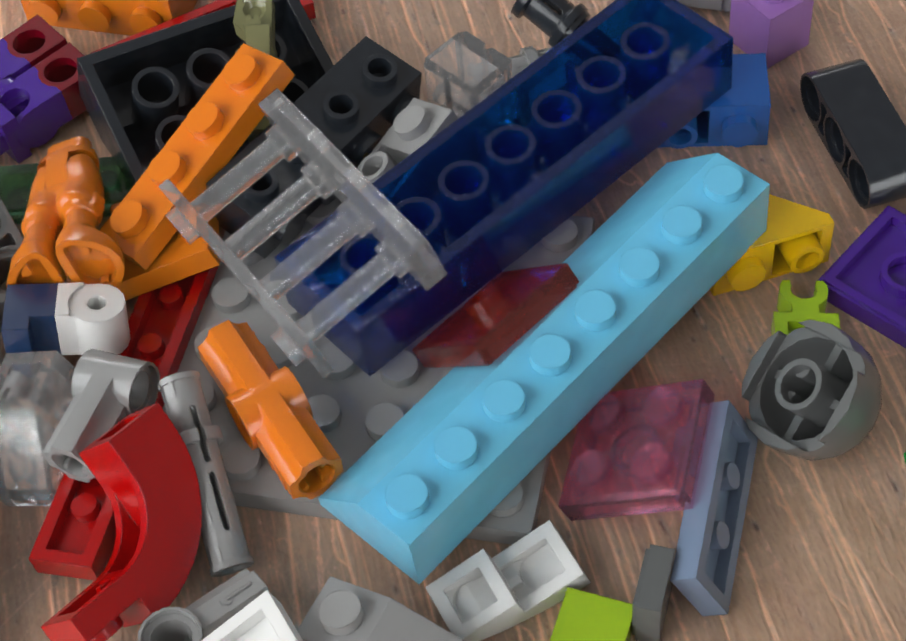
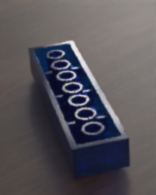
(526, 164)

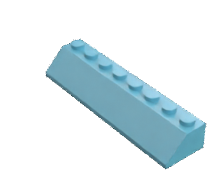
(494, 423)

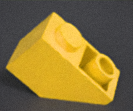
(794, 242)

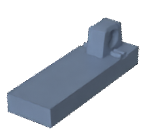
(713, 528)

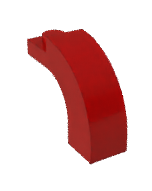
(156, 522)

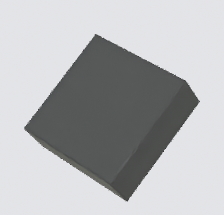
(652, 593)

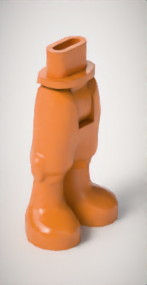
(63, 222)

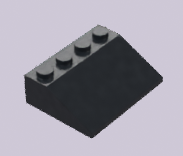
(152, 82)

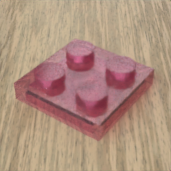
(638, 452)

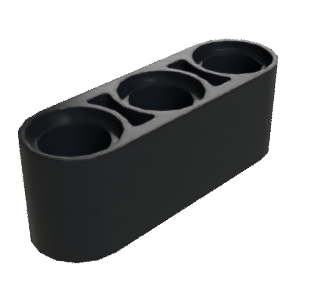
(858, 130)

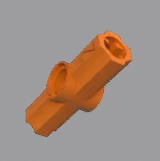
(270, 410)

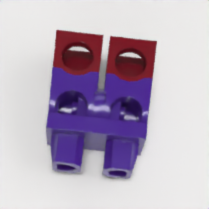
(36, 87)

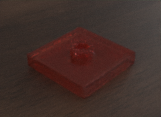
(496, 317)

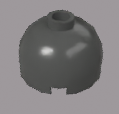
(812, 392)

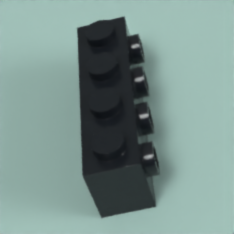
(352, 109)

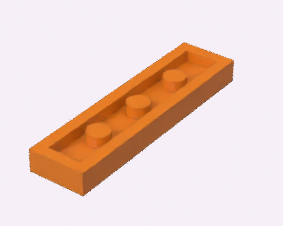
(196, 152)

